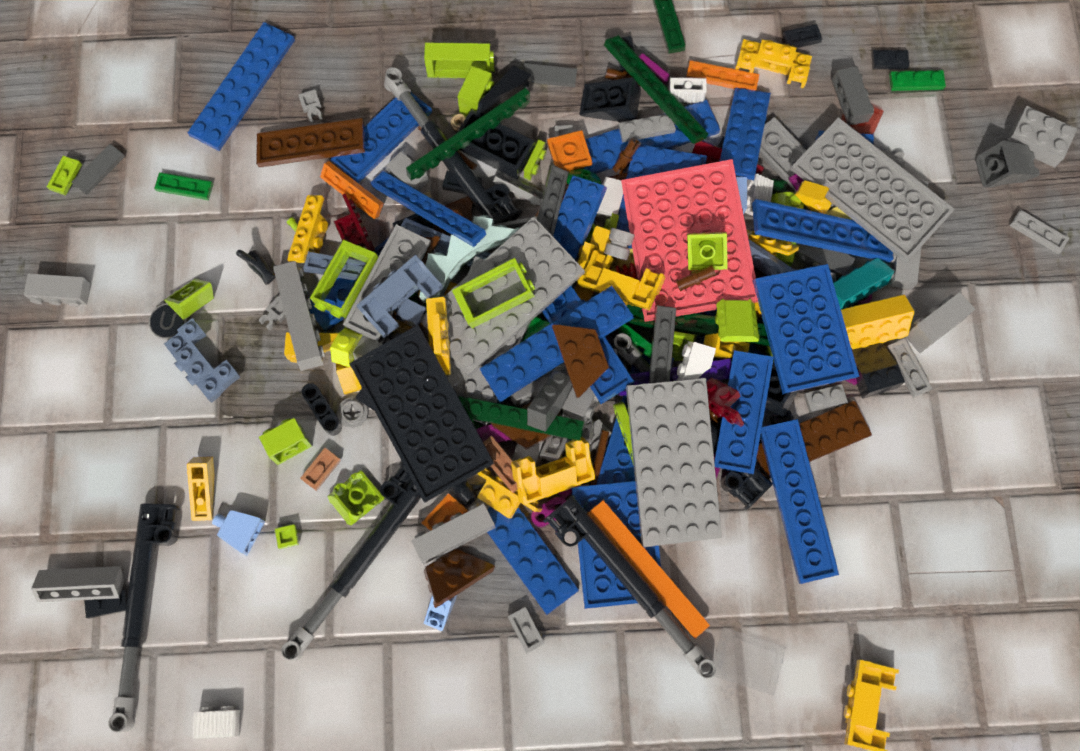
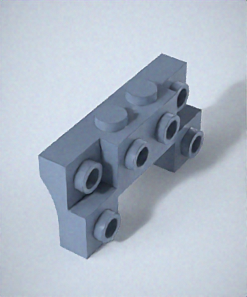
(395, 291)
(198, 369)

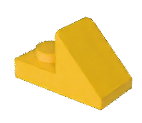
(814, 196)

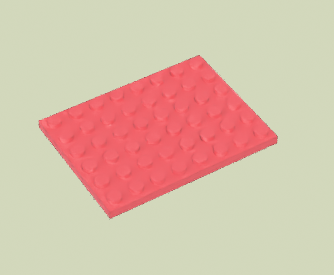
(680, 202)

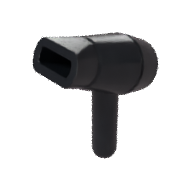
(258, 265)
(466, 491)

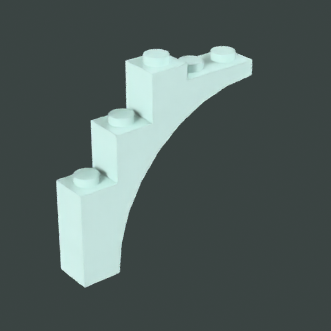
(460, 253)

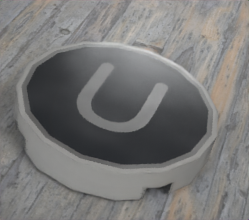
(165, 322)

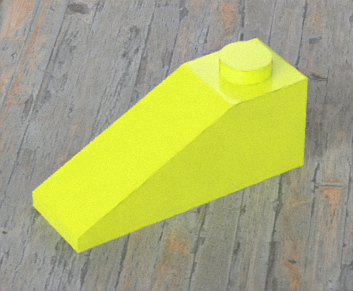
(344, 346)

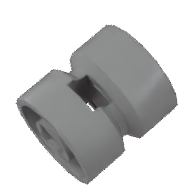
(619, 242)

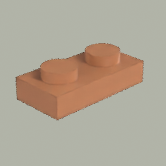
(320, 469)

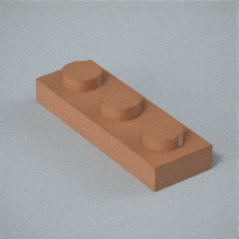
(502, 463)

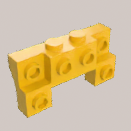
(775, 58)
(631, 291)
(553, 477)
(864, 705)

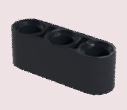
(318, 401)

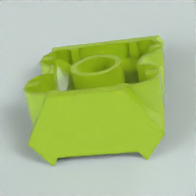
(737, 321)
(355, 497)

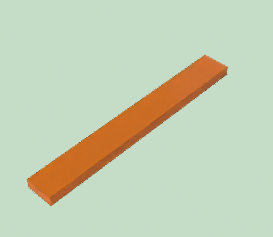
(650, 570)

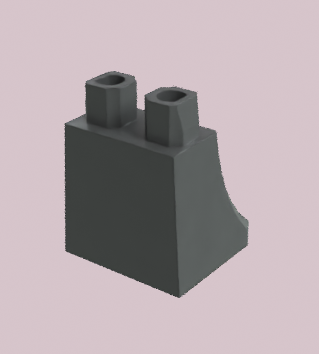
(1006, 164)

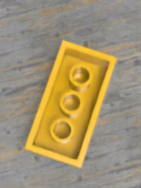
(878, 321)

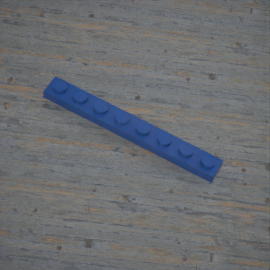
(429, 209)

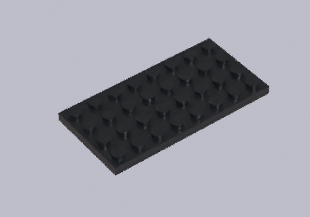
(421, 413)

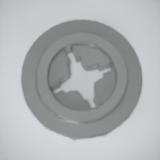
(345, 408)

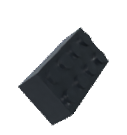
(499, 147)

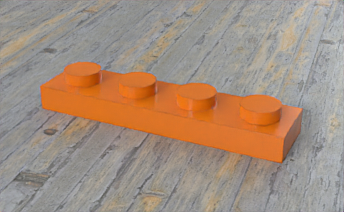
(723, 76)
(348, 186)

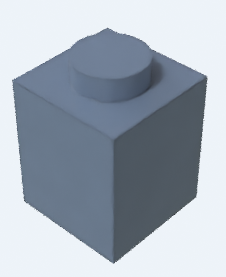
(410, 313)

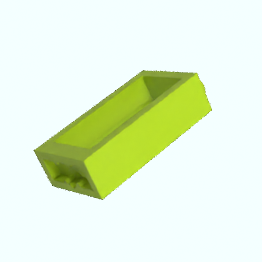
(456, 59)
(332, 272)
(486, 278)

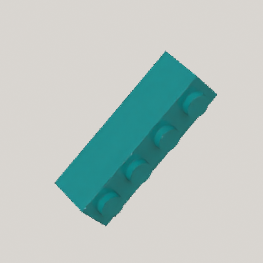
(862, 282)

